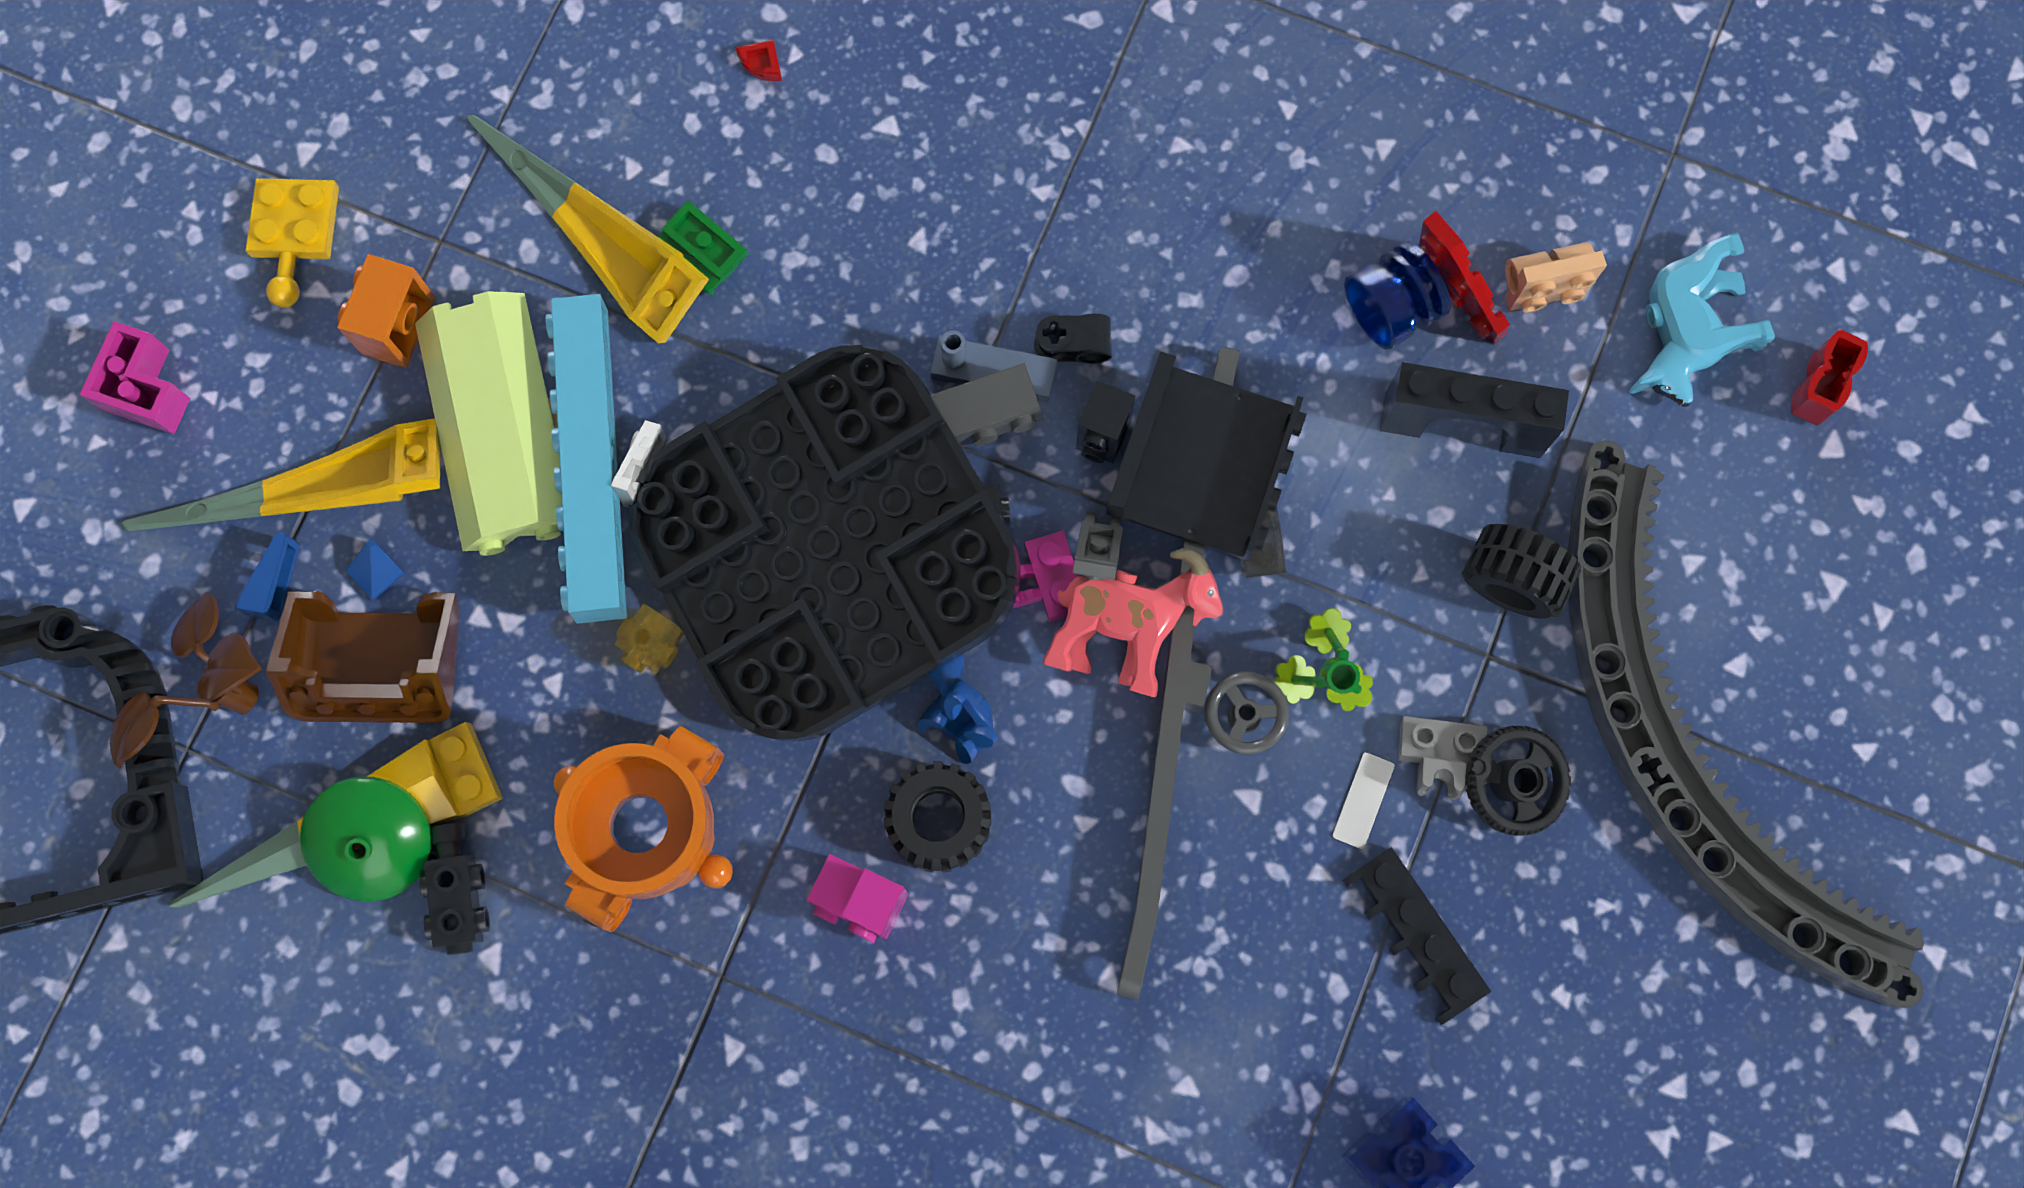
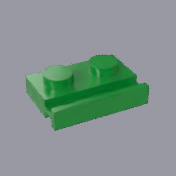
(703, 244)

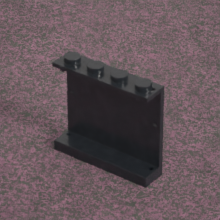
(1205, 461)

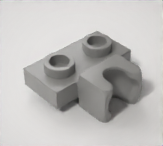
(1440, 750)

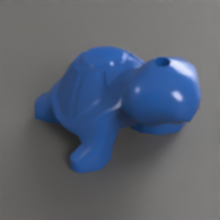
(959, 712)

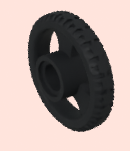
(1484, 770)

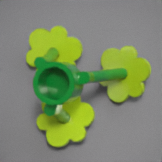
(1341, 677)

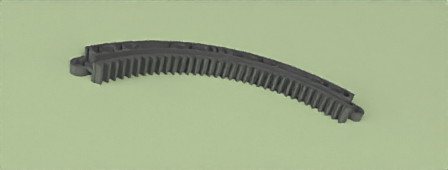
(1750, 877)

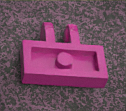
(1053, 571)

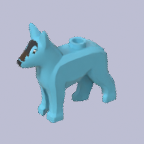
(1688, 325)

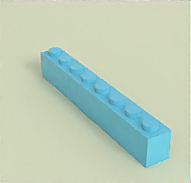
(587, 460)

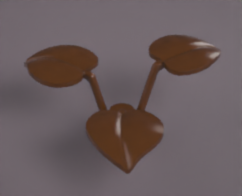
(220, 685)

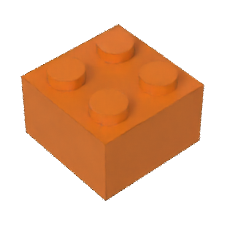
(384, 310)

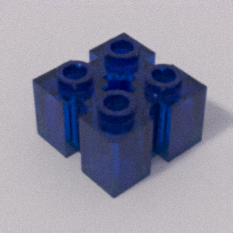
(1408, 1130)

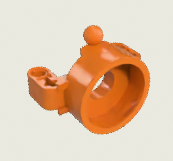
(592, 794)

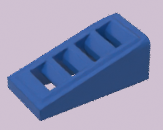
(269, 583)

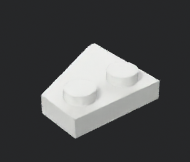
(642, 448)

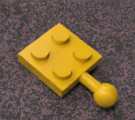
(291, 223)

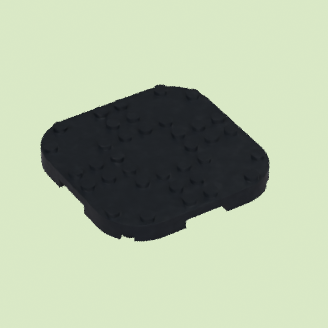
(824, 544)

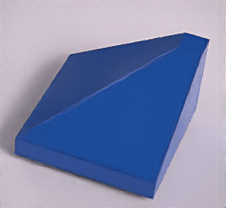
(374, 570)

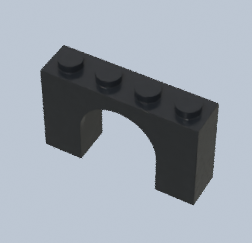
(1526, 412)

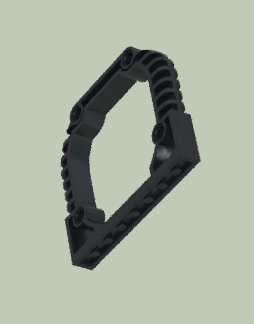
(147, 857)

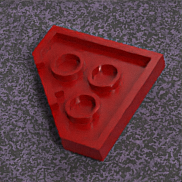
(1465, 288)

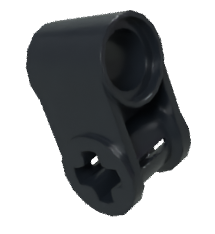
(1078, 337)

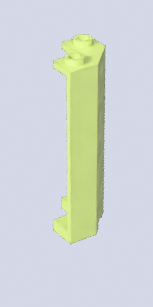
(492, 419)

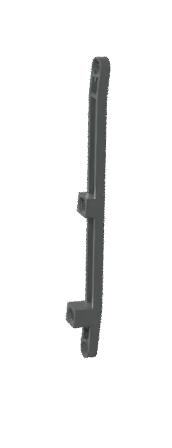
(1183, 690)

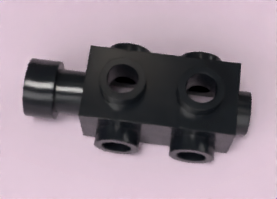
(459, 898)

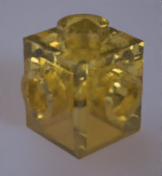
(645, 627)

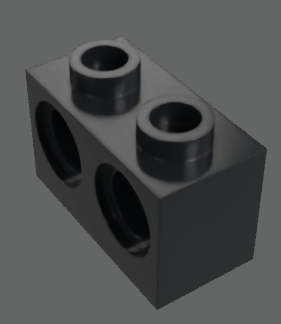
(1104, 423)

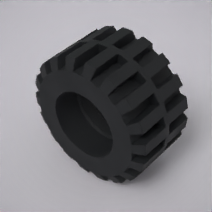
(1522, 571)
(937, 780)

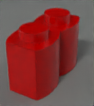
(1829, 377)

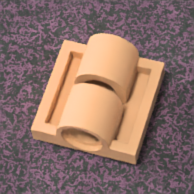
(1552, 277)

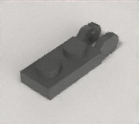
(1098, 548)

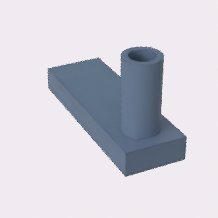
(966, 361)

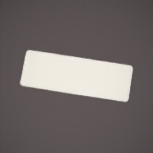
(1363, 800)

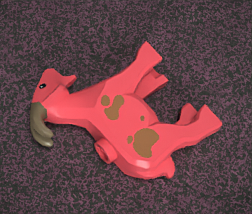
(1131, 614)

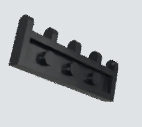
(1421, 933)

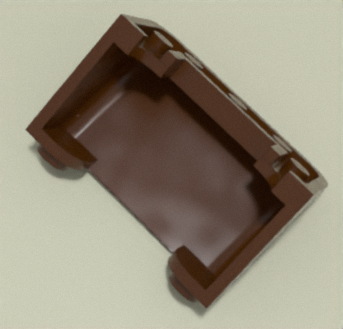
(365, 663)

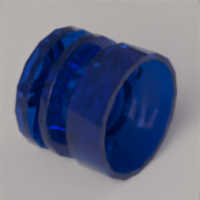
(1397, 295)

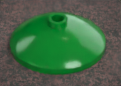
(381, 819)

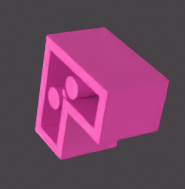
(127, 382)
(857, 897)

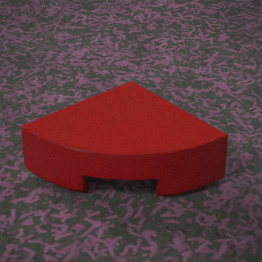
(760, 60)

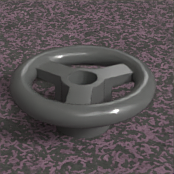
(1239, 726)

